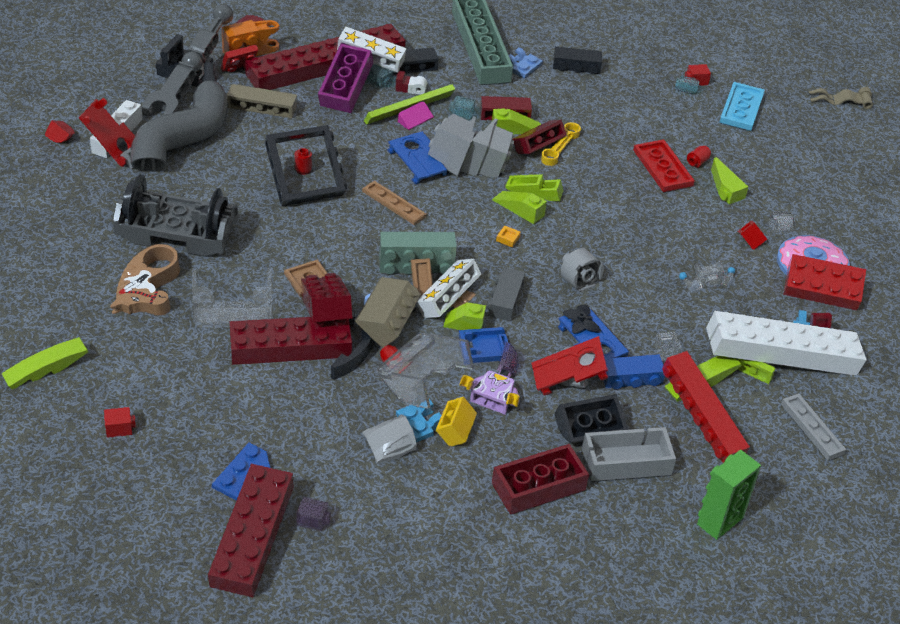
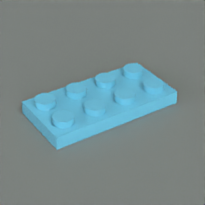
(742, 106)

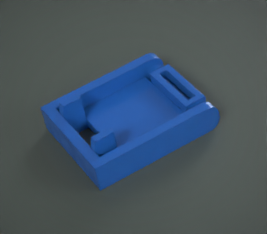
(486, 343)

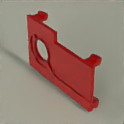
(106, 129)
(567, 365)

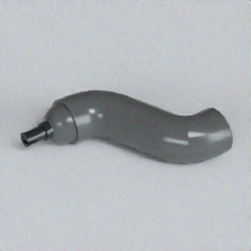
(181, 127)

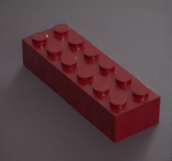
(288, 340)
(251, 531)

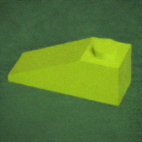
(513, 121)
(728, 185)
(523, 204)

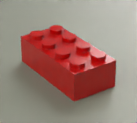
(824, 282)

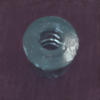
(687, 84)

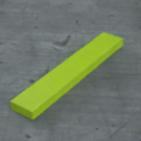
(398, 107)

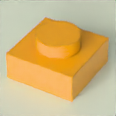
(508, 236)

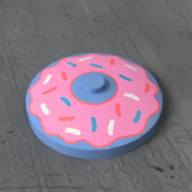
(810, 247)

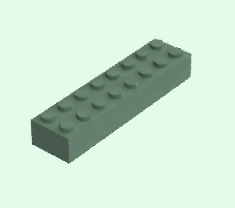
(482, 41)

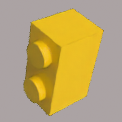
(456, 421)

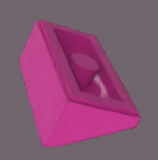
(415, 116)

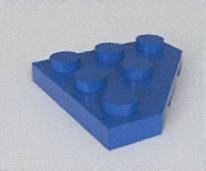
(233, 476)

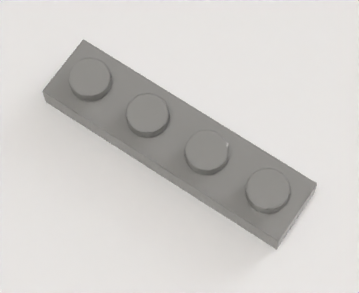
(813, 427)

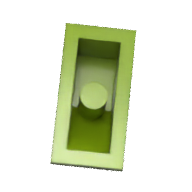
(466, 317)

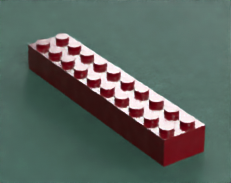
(305, 61)

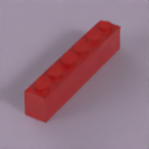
(704, 406)

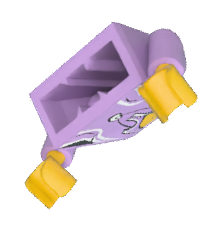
(492, 390)

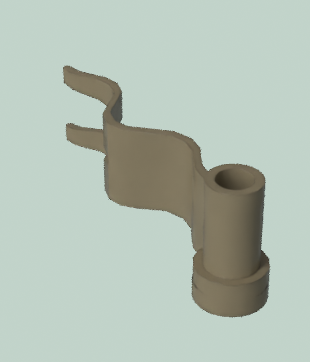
(862, 97)

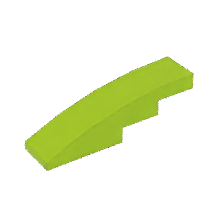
(49, 360)
(713, 371)

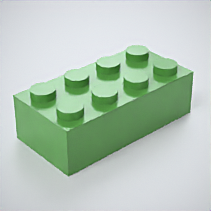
(728, 494)

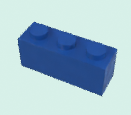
(634, 371)

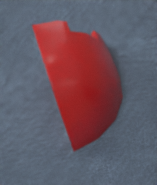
(59, 131)

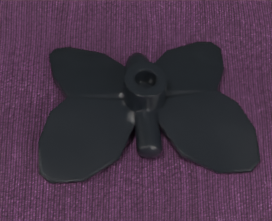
(581, 319)

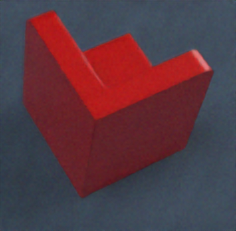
(752, 234)

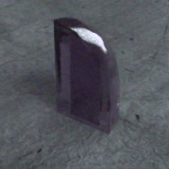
(509, 359)

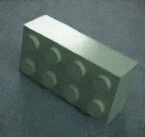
(401, 247)

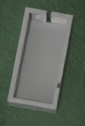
(623, 456)

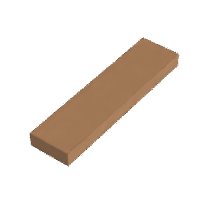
(394, 202)

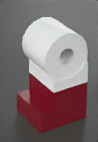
(410, 84)

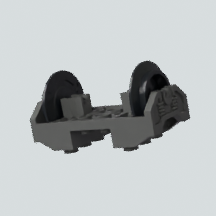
(174, 218)

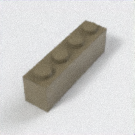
(262, 101)

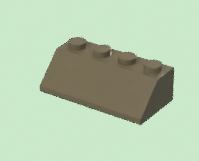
(388, 309)

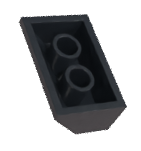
(589, 416)

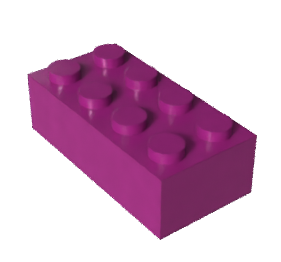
(345, 78)

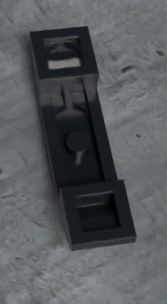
(346, 364)

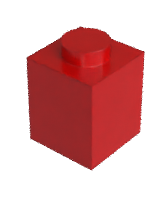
(700, 72)
(119, 422)

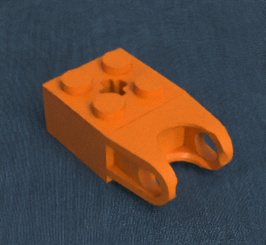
(248, 34)

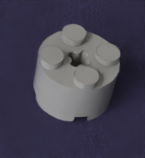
(583, 265)

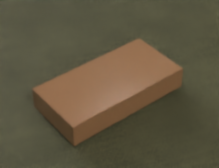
(421, 274)

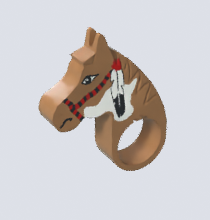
(138, 282)

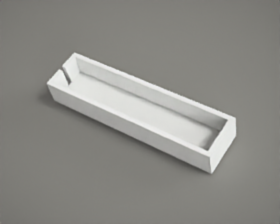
(785, 343)

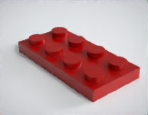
(663, 165)

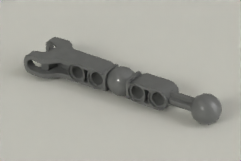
(183, 75)

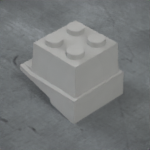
(452, 142)
(488, 151)

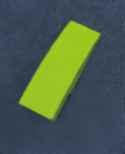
(545, 189)

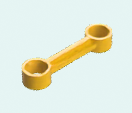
(560, 144)

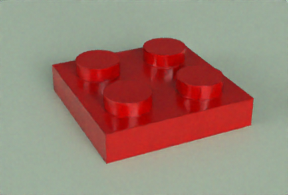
(236, 58)

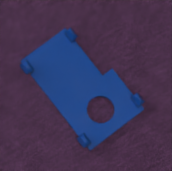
(417, 159)
(605, 335)

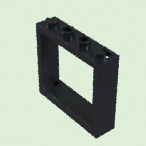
(277, 171)

